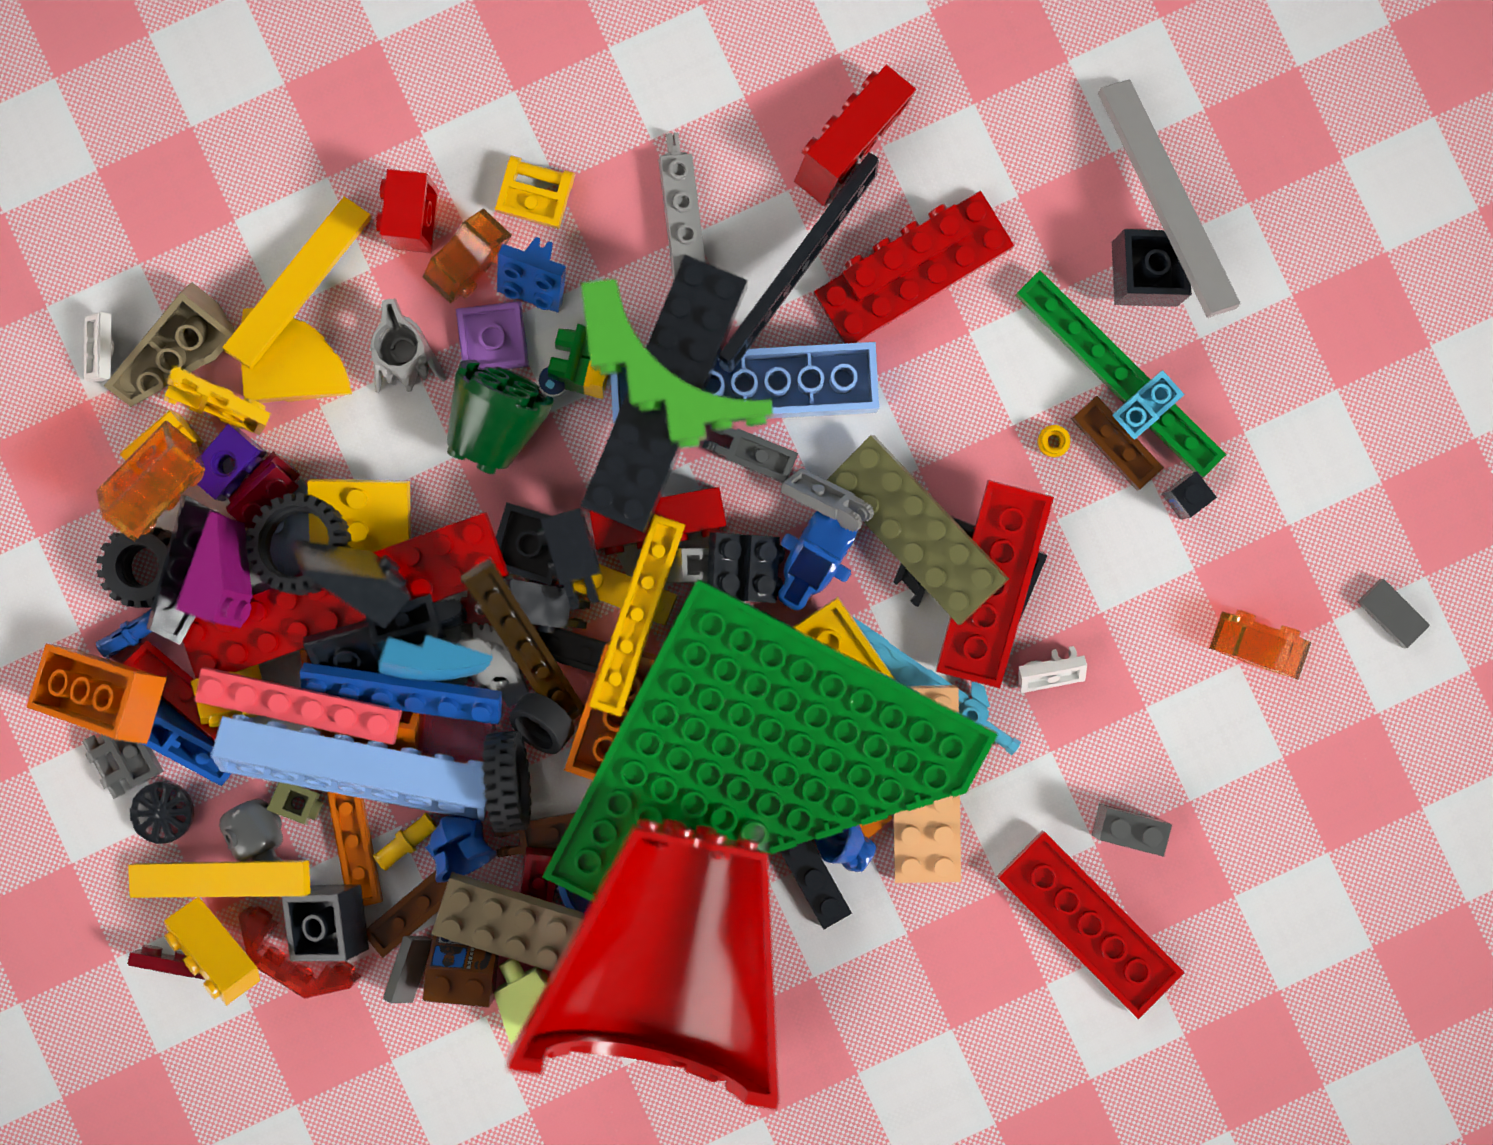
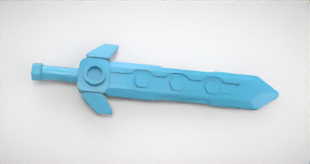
(914, 674)

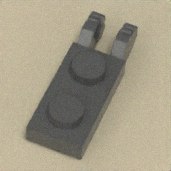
(755, 454)

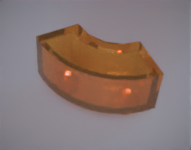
(466, 256)
(1259, 644)

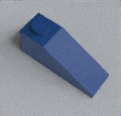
(184, 744)

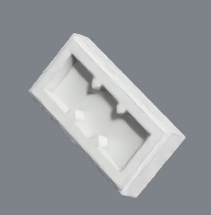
(98, 347)

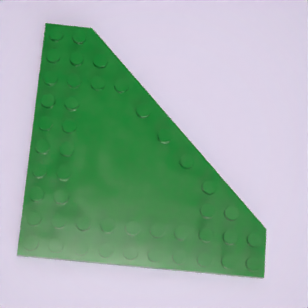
(763, 743)

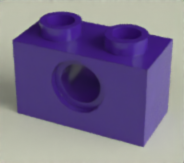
(246, 455)

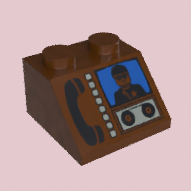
(459, 974)

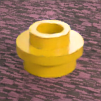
(1063, 437)

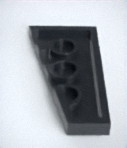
(182, 547)

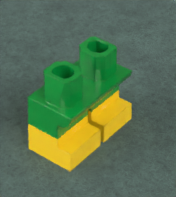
(577, 370)

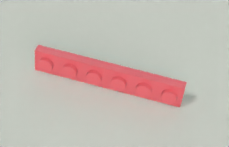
(298, 705)

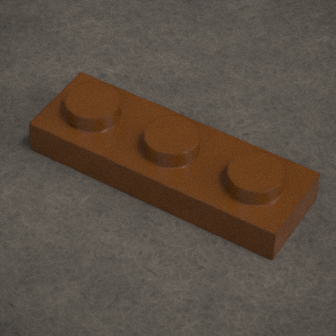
(1116, 444)
(406, 915)

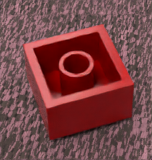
(408, 210)

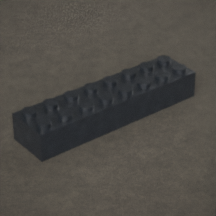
(688, 346)

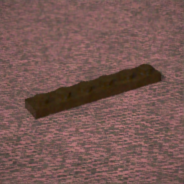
(520, 637)

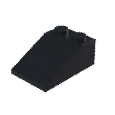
(355, 577)

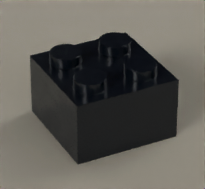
(1147, 270)
(521, 544)
(326, 923)

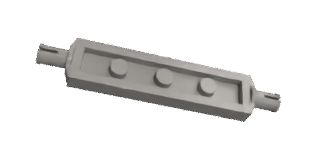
(680, 204)

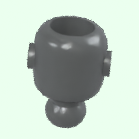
(252, 831)

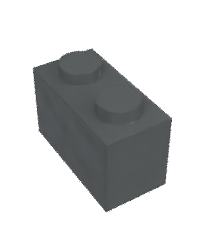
(1131, 830)

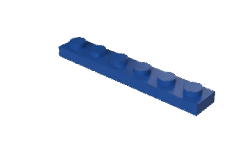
(405, 694)

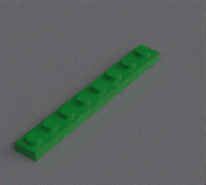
(1116, 370)

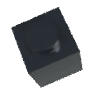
(1189, 495)

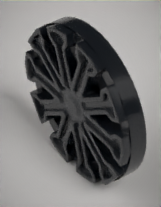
(161, 812)

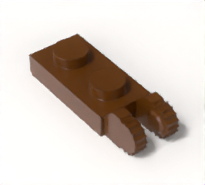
(541, 833)

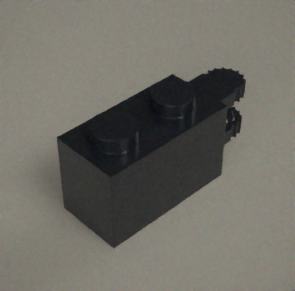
(571, 553)
(546, 605)
(418, 619)

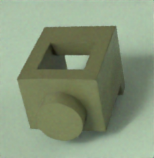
(283, 803)

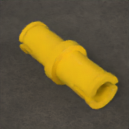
(405, 842)

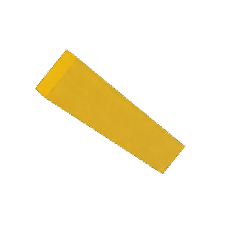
(297, 283)
(637, 615)
(219, 879)

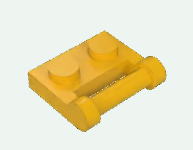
(530, 201)

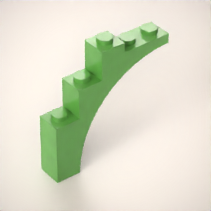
(650, 384)

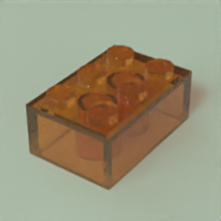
(150, 481)

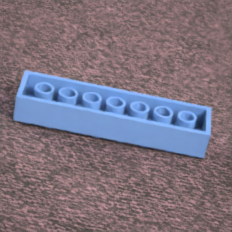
(795, 378)
(350, 767)

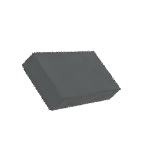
(1393, 613)
(407, 969)

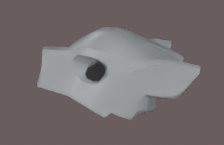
(401, 349)
(503, 671)

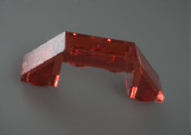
(256, 930)

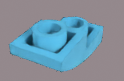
(1148, 404)

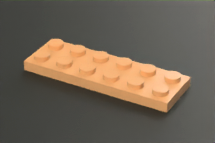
(930, 837)

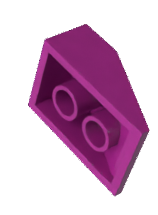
(219, 574)

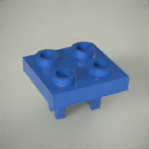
(531, 275)

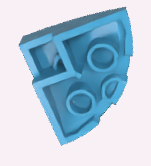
(431, 662)

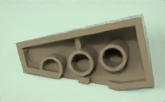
(183, 337)

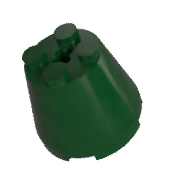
(493, 415)

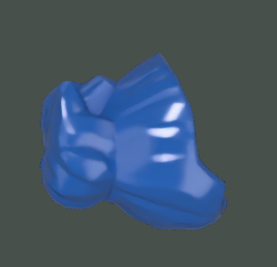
(847, 848)

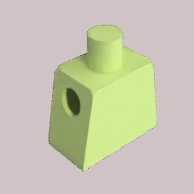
(518, 994)

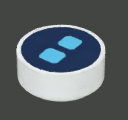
(550, 386)

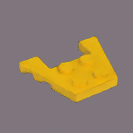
(216, 401)

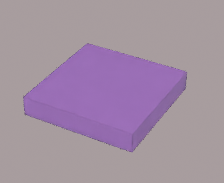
(493, 335)

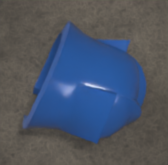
(458, 847)

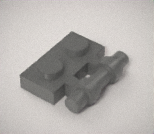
(135, 763)

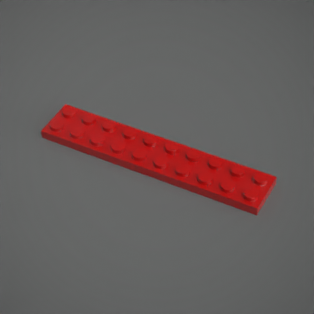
(281, 619)

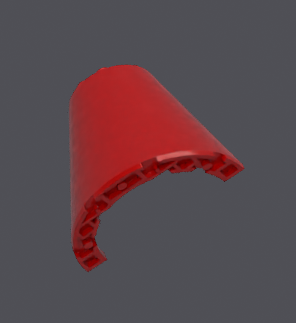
(669, 965)

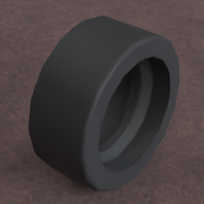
(542, 723)

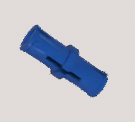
(128, 634)

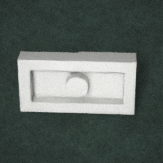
(1052, 673)

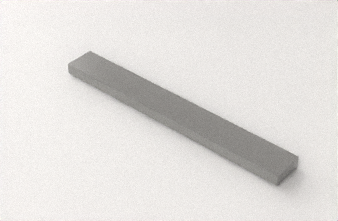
(1169, 199)

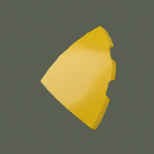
(295, 368)

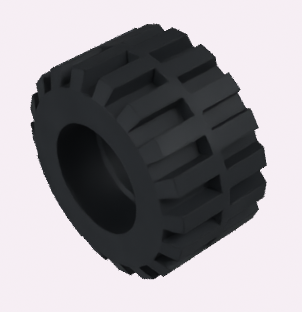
(118, 566)

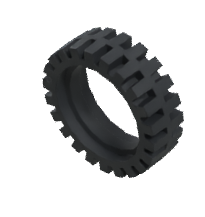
(268, 523)
(506, 781)

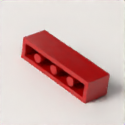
(698, 510)

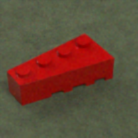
(853, 132)

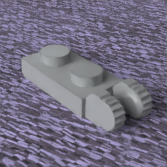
(827, 499)

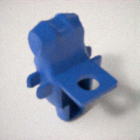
(814, 559)

